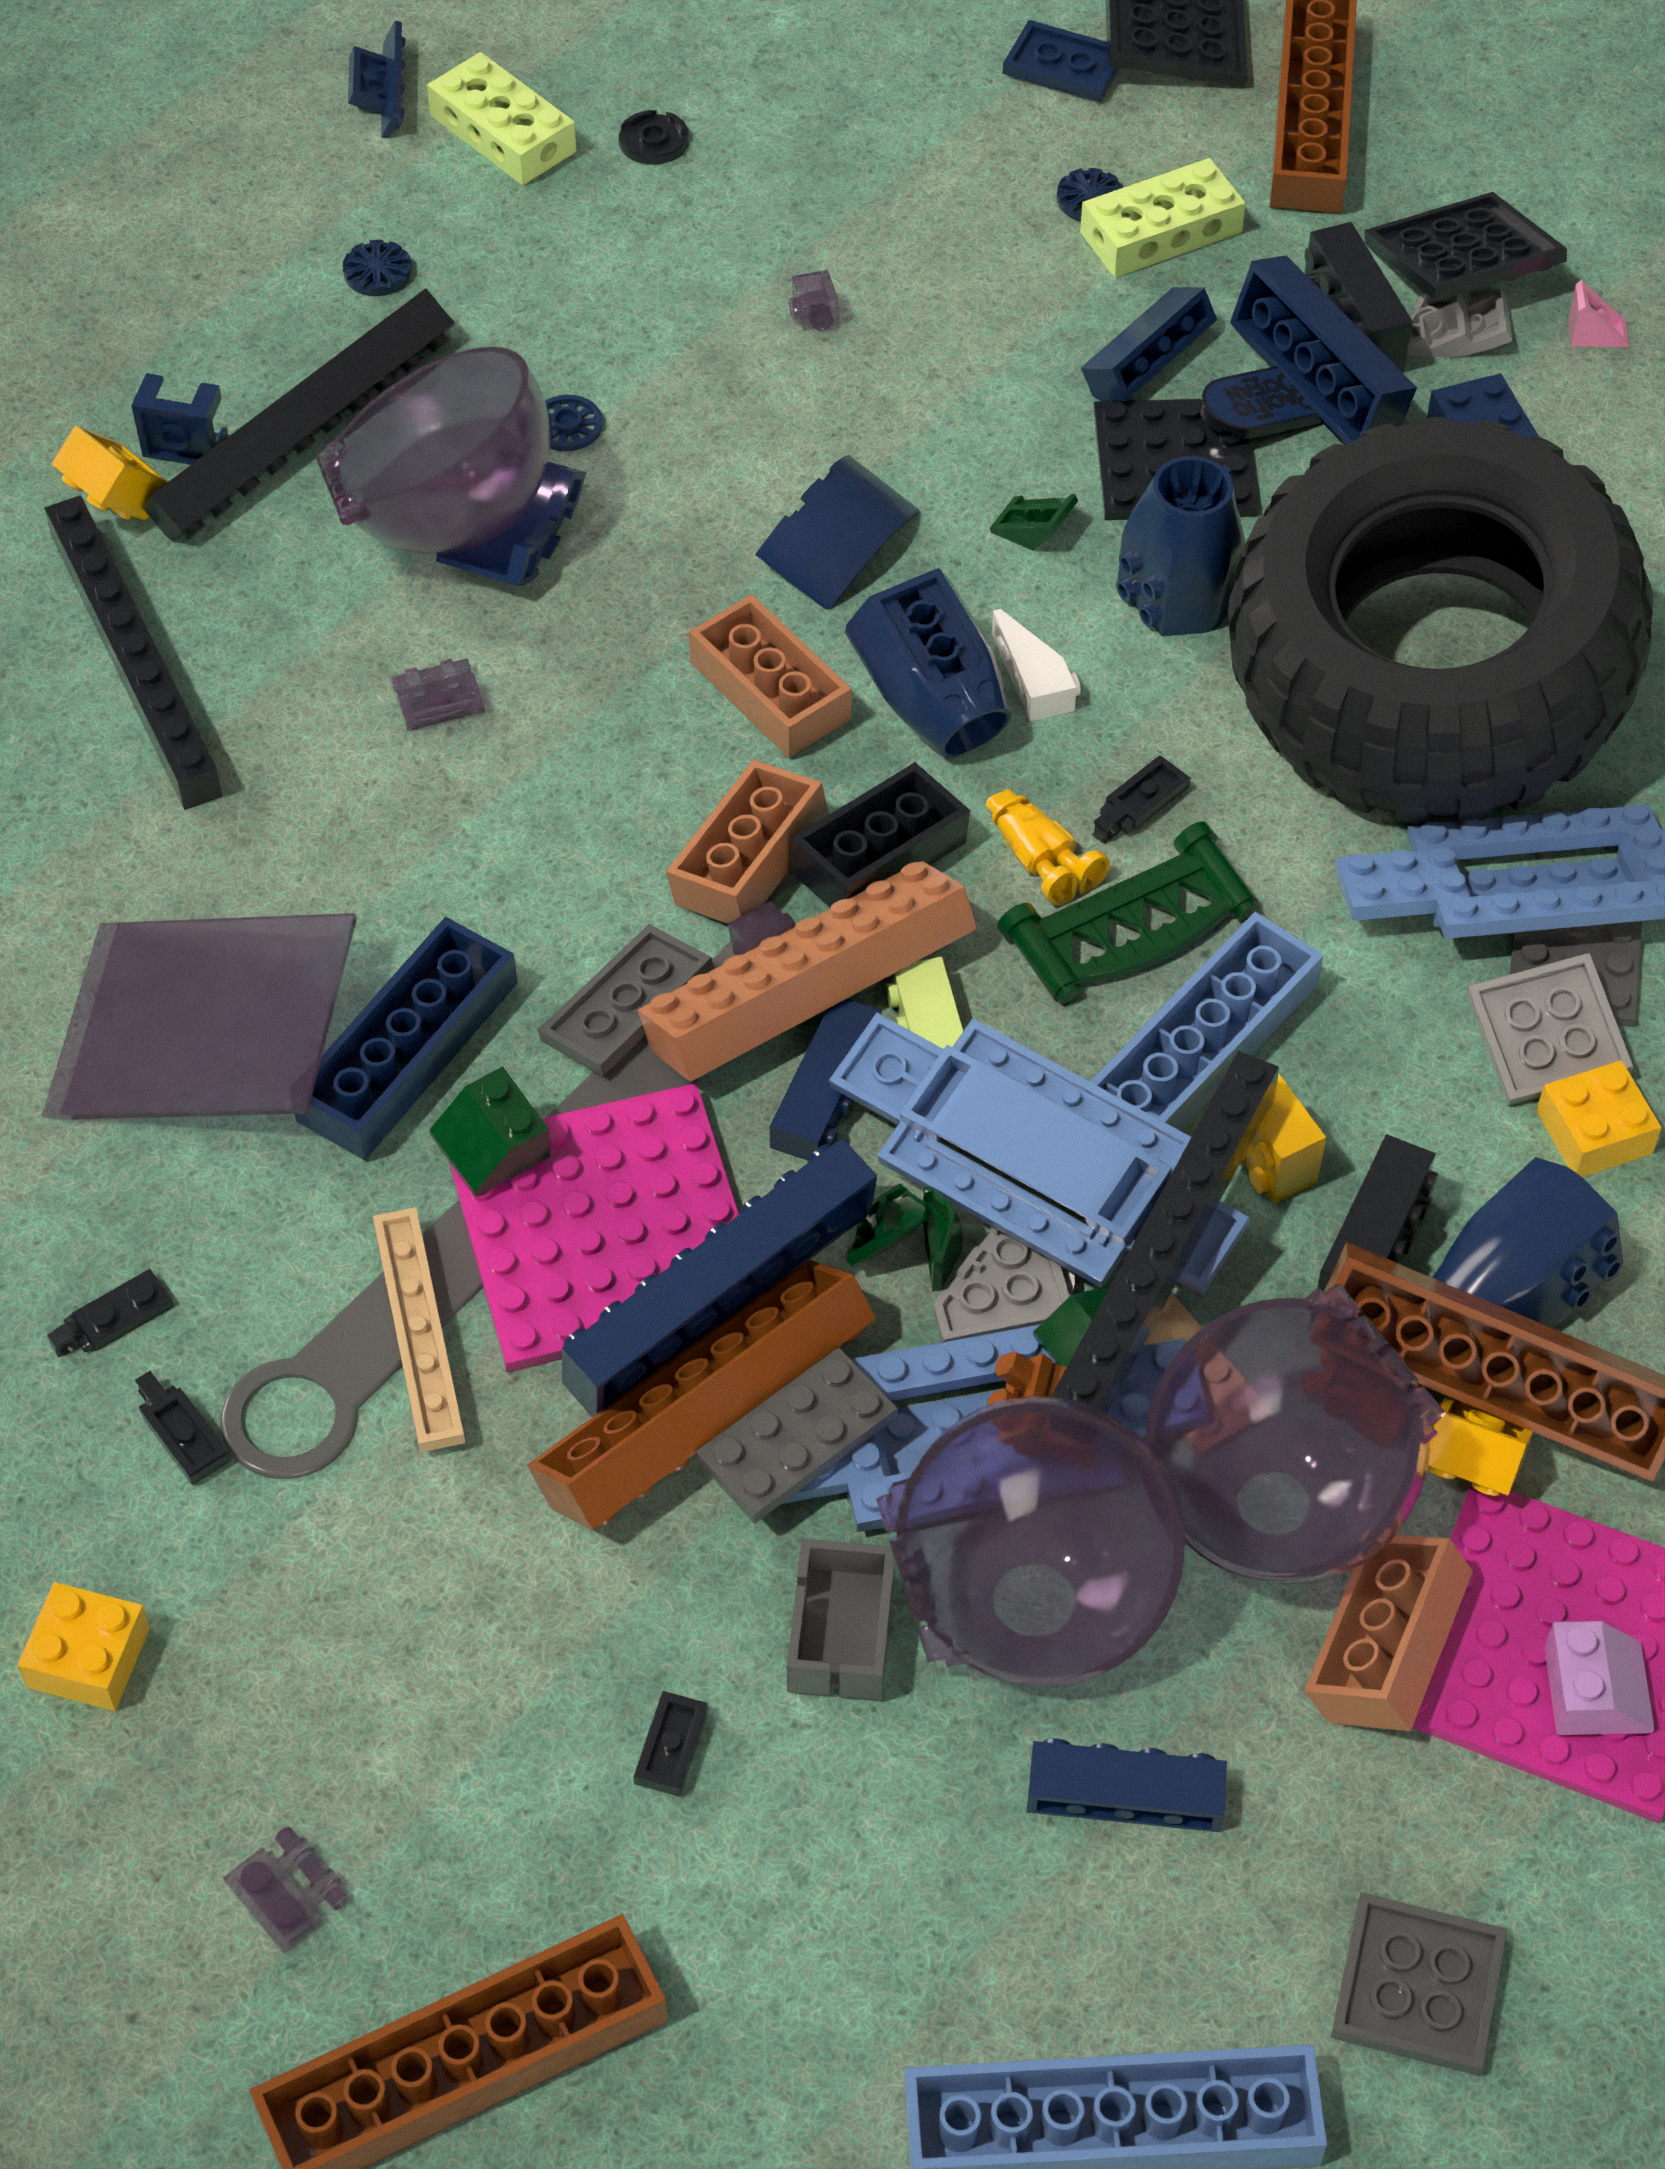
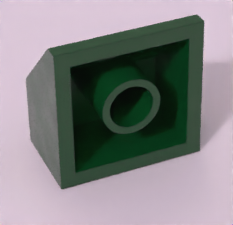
(491, 1132)

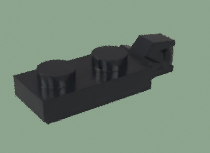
(1140, 798)
(111, 1315)
(180, 1429)

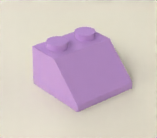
(1597, 1680)

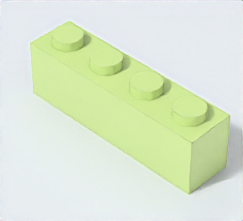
(925, 1002)

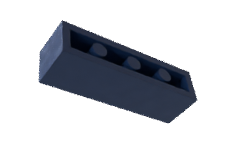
(1149, 343)
(810, 1106)
(1127, 1785)

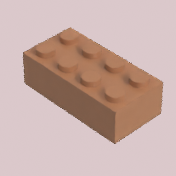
(770, 675)
(745, 843)
(1389, 1634)

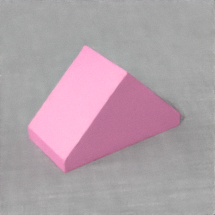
(1595, 321)

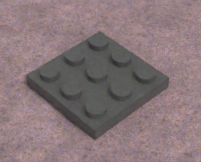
(1612, 950)
(1419, 1983)

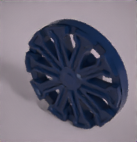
(1084, 190)
(377, 267)
(570, 422)

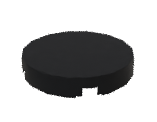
(654, 146)

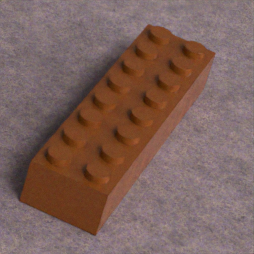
(1313, 105)
(1512, 1363)
(700, 1393)
(463, 2052)

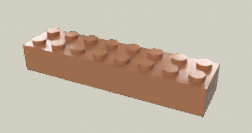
(806, 969)

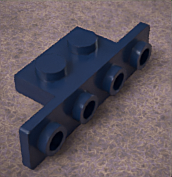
(377, 80)

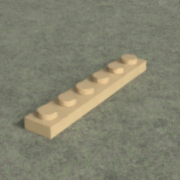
(418, 1330)

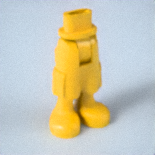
(1045, 843)

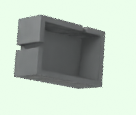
(841, 1619)

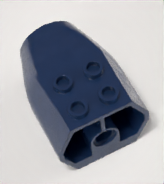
(1182, 548)
(932, 663)
(1537, 1245)

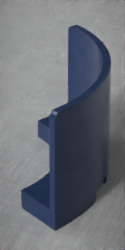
(835, 531)
(533, 536)

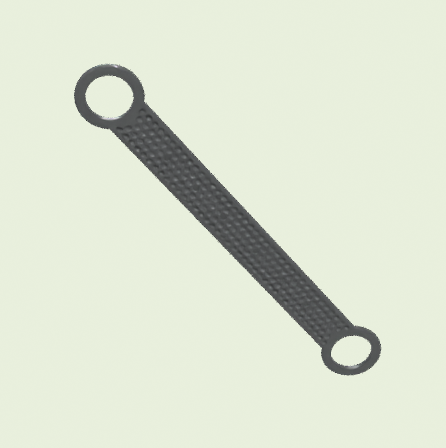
(361, 1343)

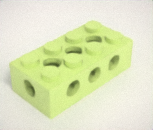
(501, 118)
(1162, 217)

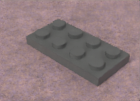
(603, 1017)
(796, 1435)

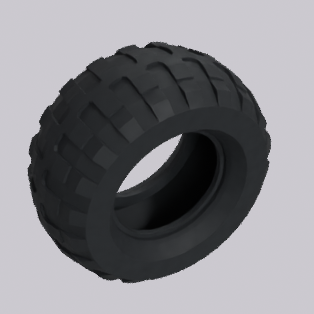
(1440, 504)

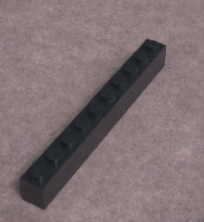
(297, 416)
(133, 653)
(1170, 1234)

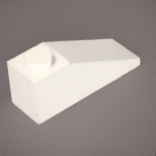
(1035, 669)

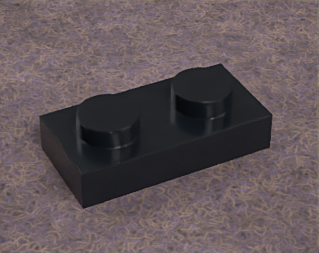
(671, 1743)

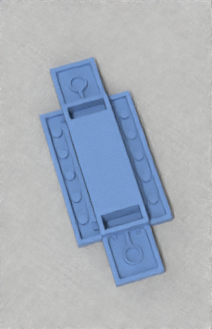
(1522, 896)
(1037, 1128)
(944, 1367)

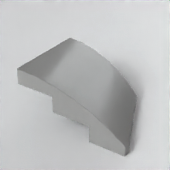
(1457, 330)

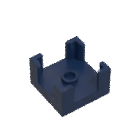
(173, 428)

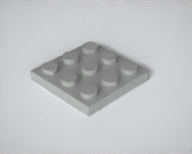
(1546, 1025)

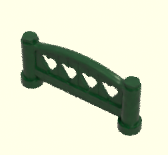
(1198, 867)

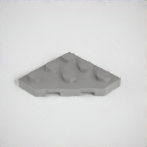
(999, 1290)

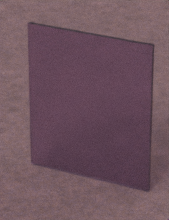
(201, 1018)

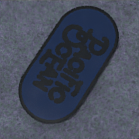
(1256, 404)

